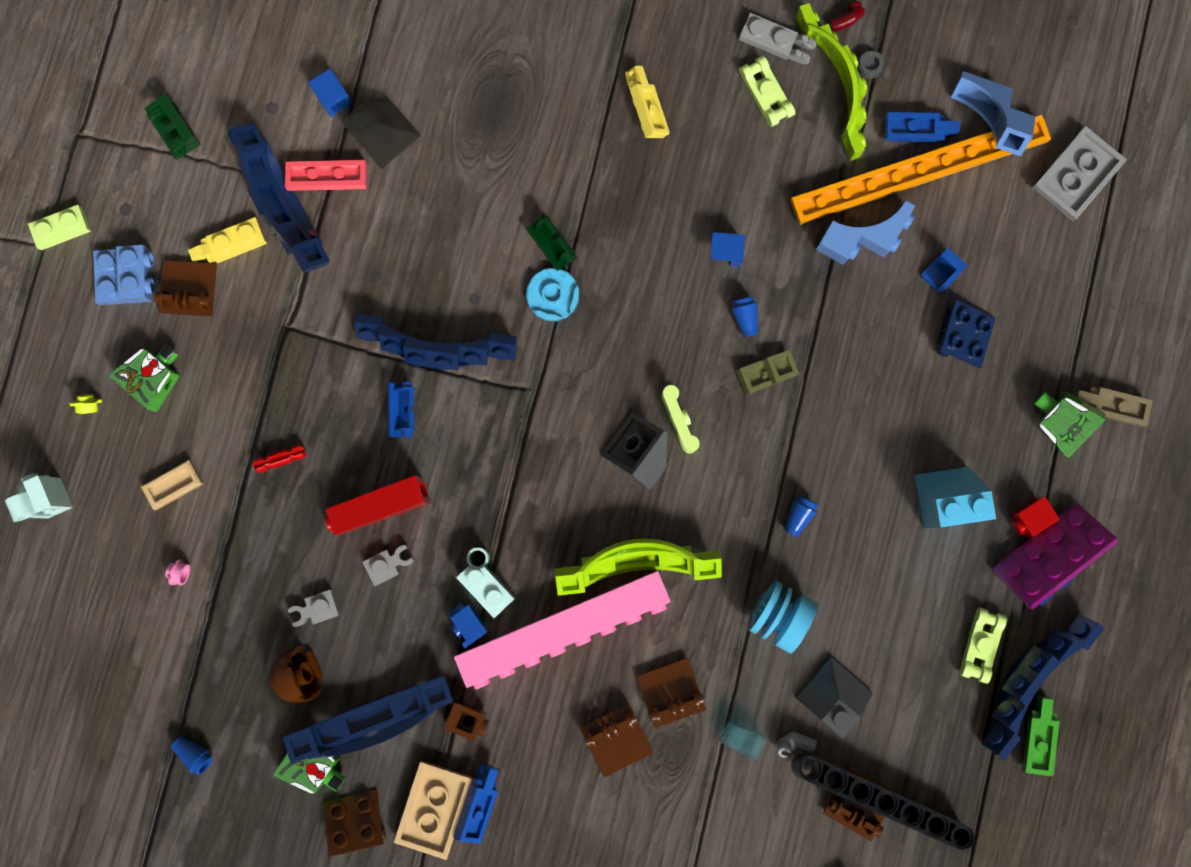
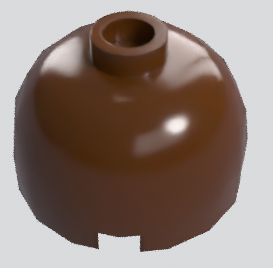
(296, 676)

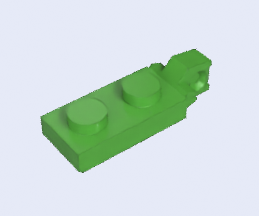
(1041, 738)

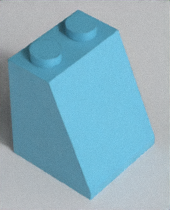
(953, 498)

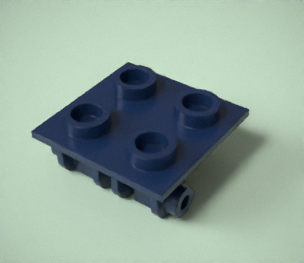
(966, 334)

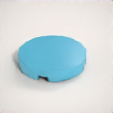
(552, 294)

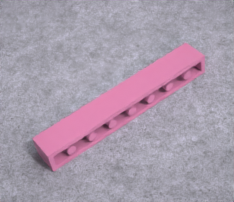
(562, 629)

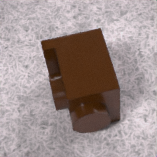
(457, 725)

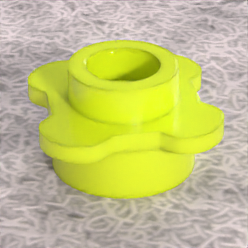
(85, 404)

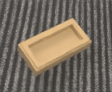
(172, 485)

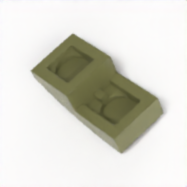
(767, 372)

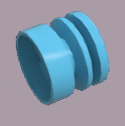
(785, 618)

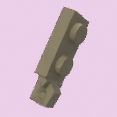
(1118, 405)

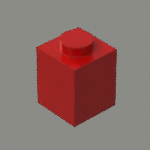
(1033, 517)

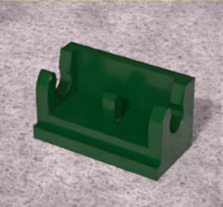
(172, 126)

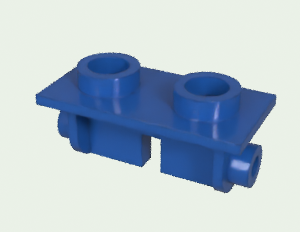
(400, 410)

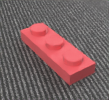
(326, 175)

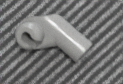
(793, 741)

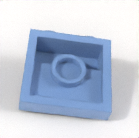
(123, 275)

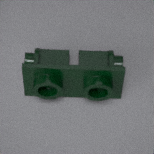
(551, 242)

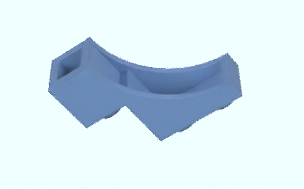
(992, 102)
(841, 240)

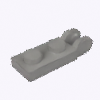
(776, 39)

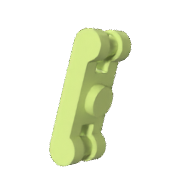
(766, 91)
(679, 419)
(982, 645)

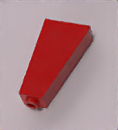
(377, 505)

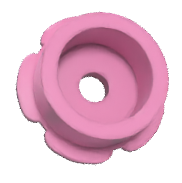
(177, 572)

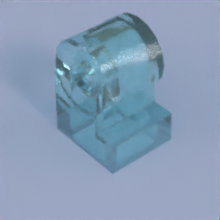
(743, 740)

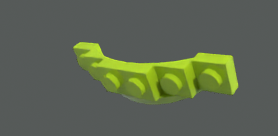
(846, 66)
(637, 556)

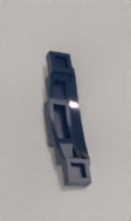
(276, 205)
(432, 354)
(1028, 675)
(368, 723)

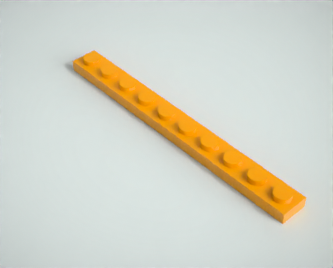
(905, 175)

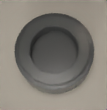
(870, 64)

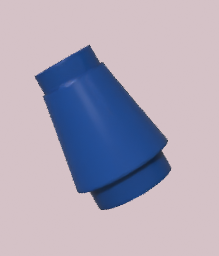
(746, 315)
(800, 515)
(192, 755)

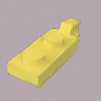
(647, 104)
(229, 242)

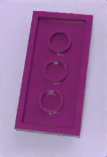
(1054, 556)

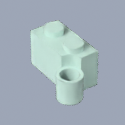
(38, 498)
(485, 585)

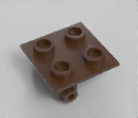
(187, 288)
(671, 693)
(616, 740)
(854, 816)
(353, 823)

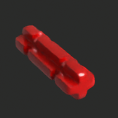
(279, 458)

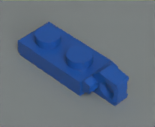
(918, 127)
(478, 806)

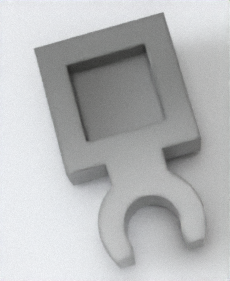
(384, 566)
(318, 608)

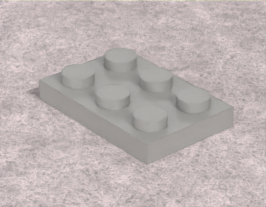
(1079, 173)

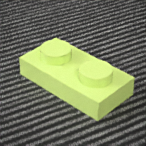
(59, 227)

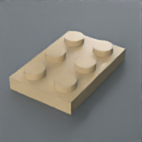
(433, 810)

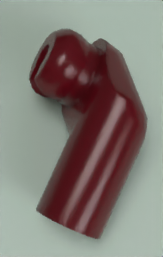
(844, 21)

